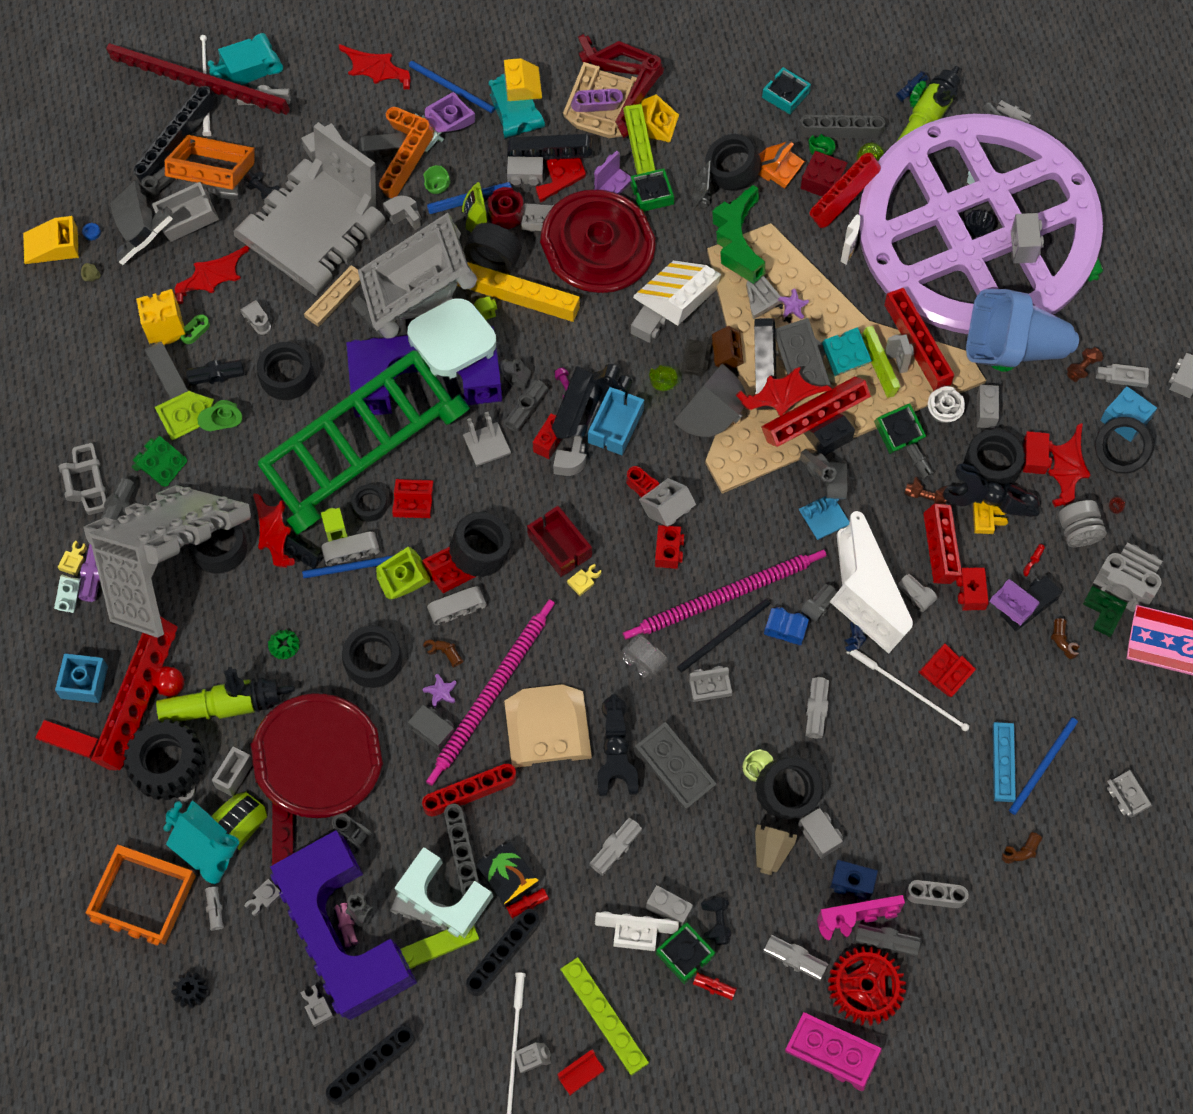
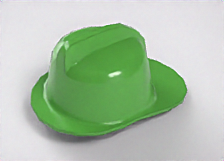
(220, 416)

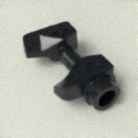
(253, 181)
(720, 931)

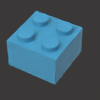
(1129, 405)
(81, 678)

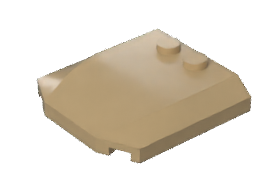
(598, 122)
(547, 725)

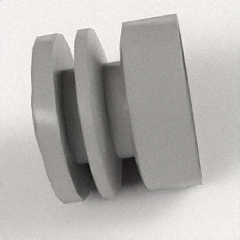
(1082, 523)

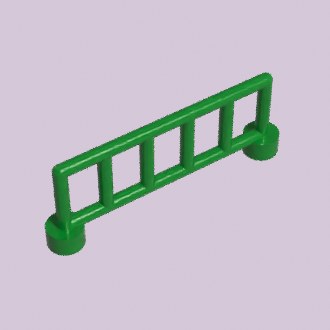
(304, 512)

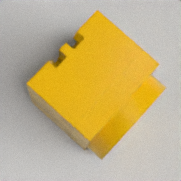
(161, 317)

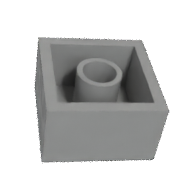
(1026, 238)
(667, 502)

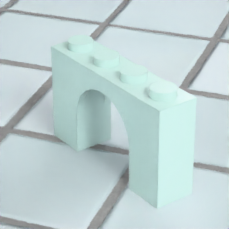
(458, 917)

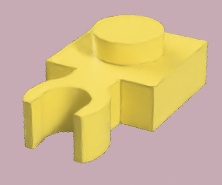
(72, 561)
(583, 581)

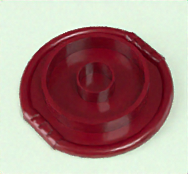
(597, 241)
(316, 755)

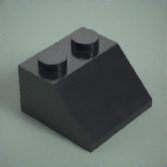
(831, 434)

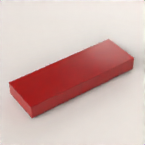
(67, 739)

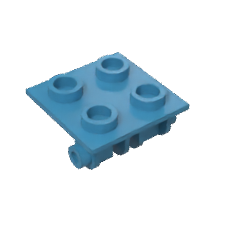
(824, 517)

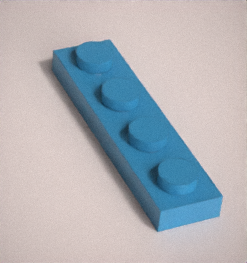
(1003, 762)

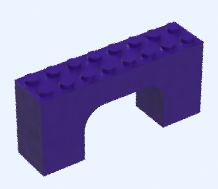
(375, 355)
(306, 885)

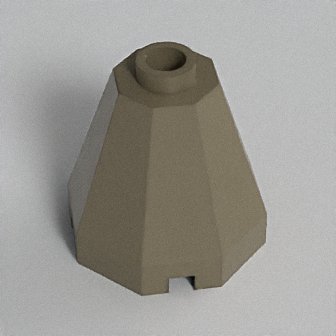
(772, 848)

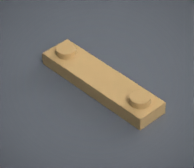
(333, 296)

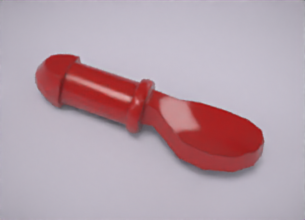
(1034, 559)

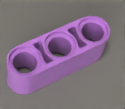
(602, 95)

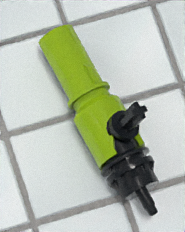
(934, 100)
(224, 700)

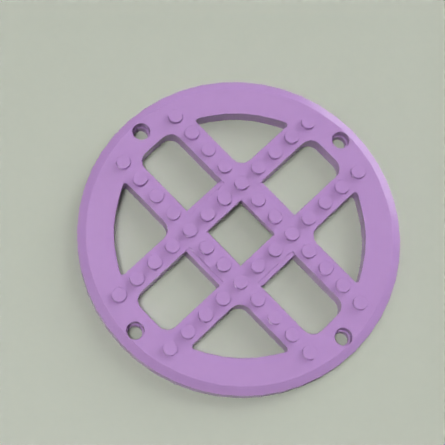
(969, 255)

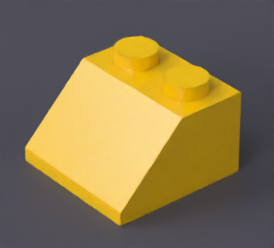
(522, 80)
(659, 118)

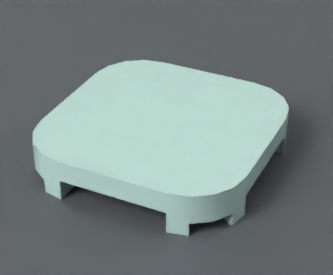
(451, 337)

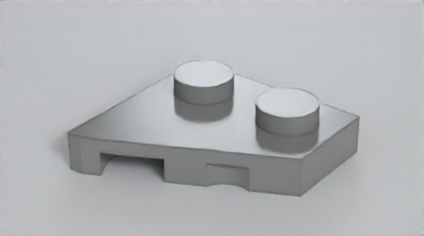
(761, 297)

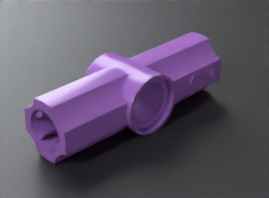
(89, 577)

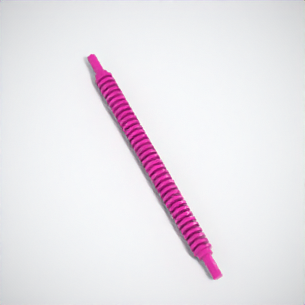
(724, 594)
(490, 692)

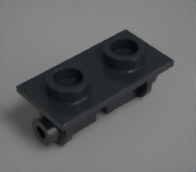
(298, 549)

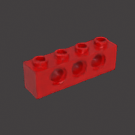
(942, 544)

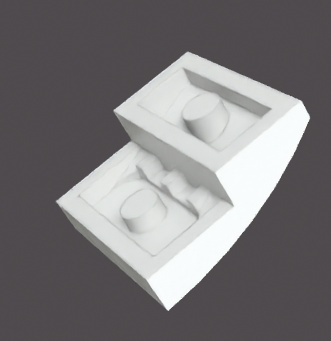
(850, 239)

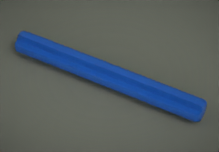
(458, 200)

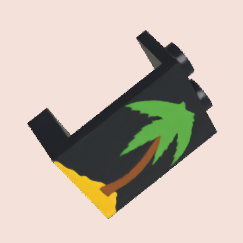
(507, 874)

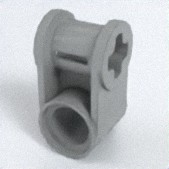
(256, 317)

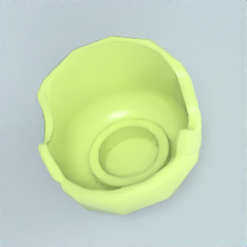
(755, 760)

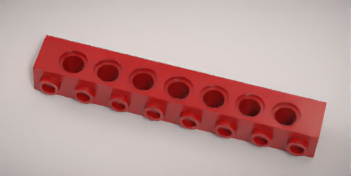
(120, 723)

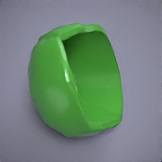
(436, 175)

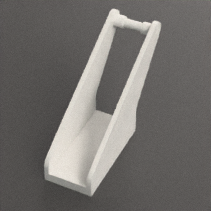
(868, 588)

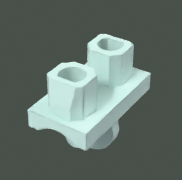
(67, 594)

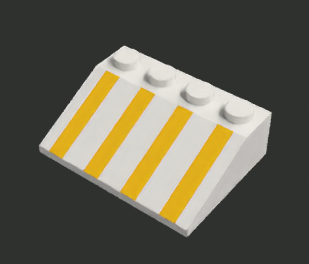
(679, 290)

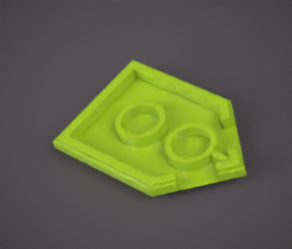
(181, 413)

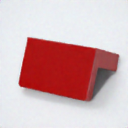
(580, 1072)

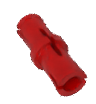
(527, 902)
(714, 986)

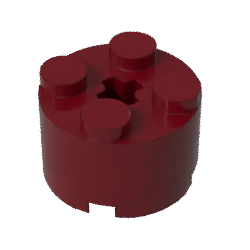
(505, 208)

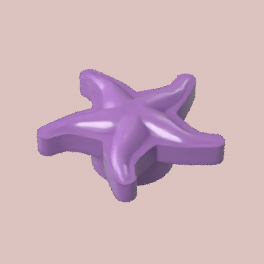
(793, 304)
(440, 691)

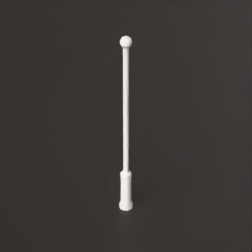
(206, 121)
(873, 665)
(518, 999)

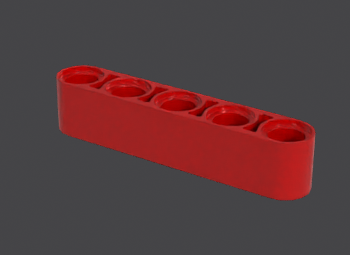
(845, 190)
(458, 789)

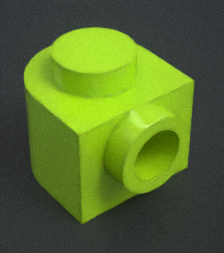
(486, 307)

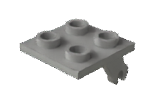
(486, 443)

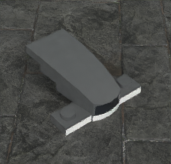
(136, 221)

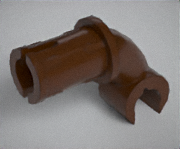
(1060, 639)
(447, 649)
(1025, 852)

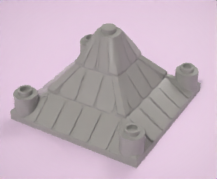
(415, 275)

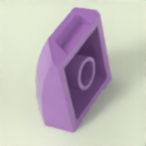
(449, 114)

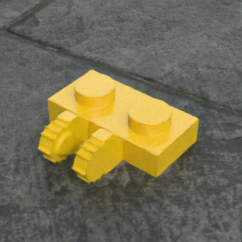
(984, 518)

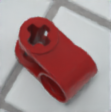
(643, 484)

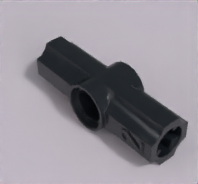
(215, 372)

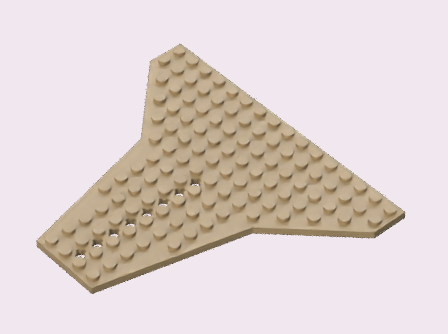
(742, 450)

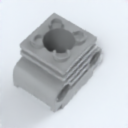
(1130, 576)

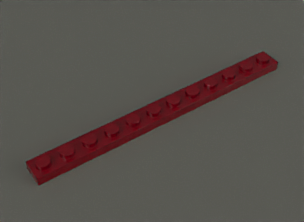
(198, 79)

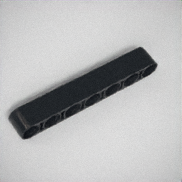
(181, 125)

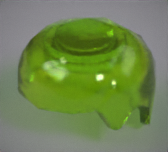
(872, 148)
(663, 372)

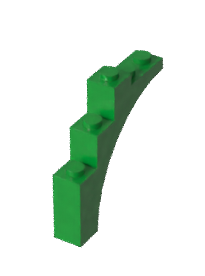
(736, 252)

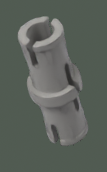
(1014, 112)
(214, 908)

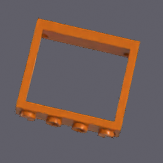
(178, 168)
(150, 862)

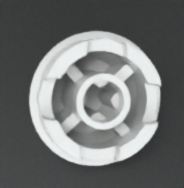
(946, 404)

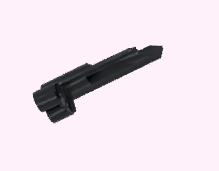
(586, 392)

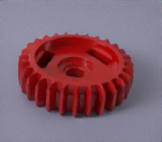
(850, 986)

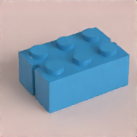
(615, 421)

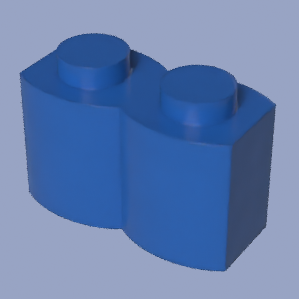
(786, 626)

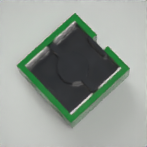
(652, 190)
(899, 428)
(685, 953)

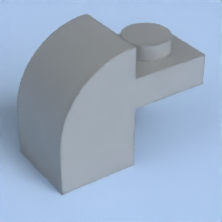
(401, 208)
(570, 463)

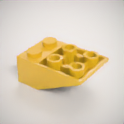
(51, 241)

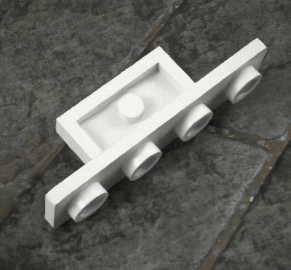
(636, 931)

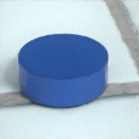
(91, 231)

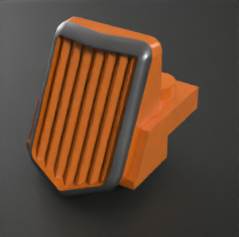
(779, 163)

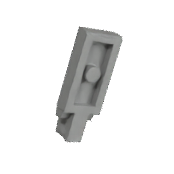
(1124, 375)

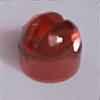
(1119, 502)

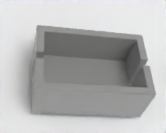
(190, 211)

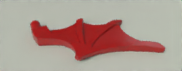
(375, 66)
(210, 274)
(781, 393)
(1068, 467)
(273, 531)

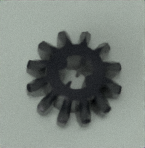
(979, 223)
(180, 990)

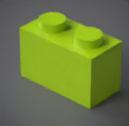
(333, 524)

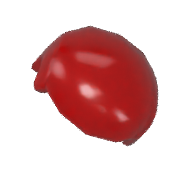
(168, 681)

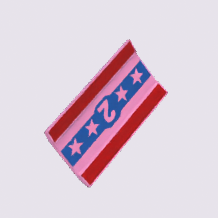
(1161, 640)

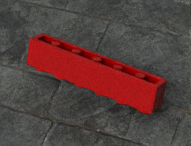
(924, 346)
(816, 411)

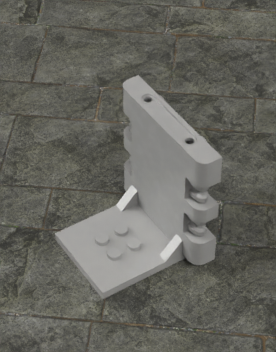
(319, 215)
(136, 542)

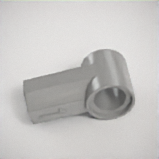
(919, 595)

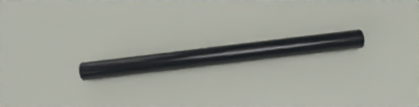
(723, 635)

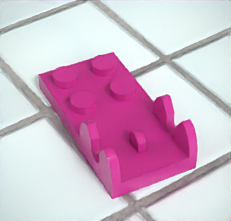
(847, 915)
(834, 1051)

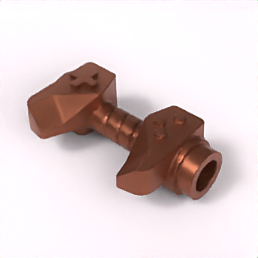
(1076, 371)
(916, 490)

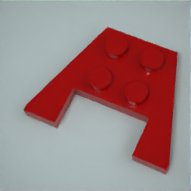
(563, 174)

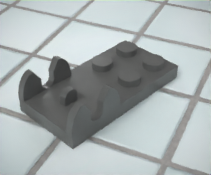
(799, 349)
(674, 765)

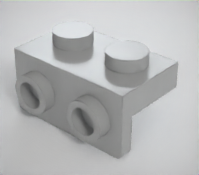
(534, 216)
(901, 350)
(710, 684)
(1129, 793)

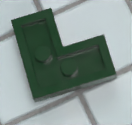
(1108, 607)

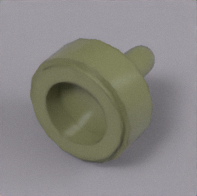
(89, 272)

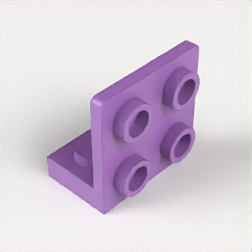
(610, 176)

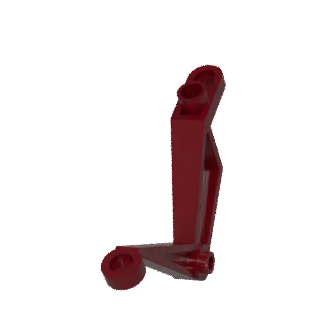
(647, 72)

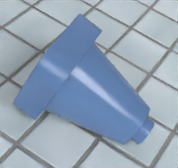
(1012, 330)

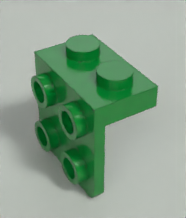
(159, 461)

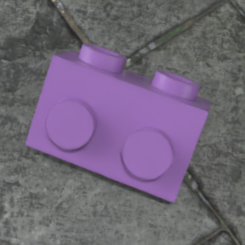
(1014, 602)

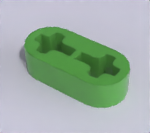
(195, 330)

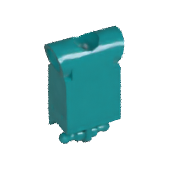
(246, 61)
(514, 115)
(200, 841)

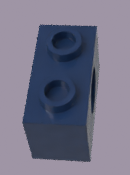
(865, 876)

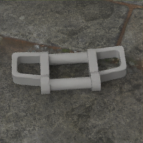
(74, 468)

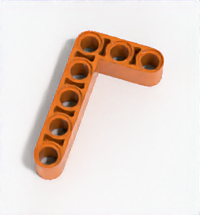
(414, 127)

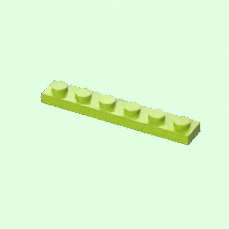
(604, 1016)

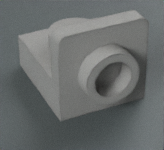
(532, 1056)

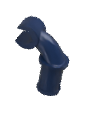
(905, 92)
(857, 638)

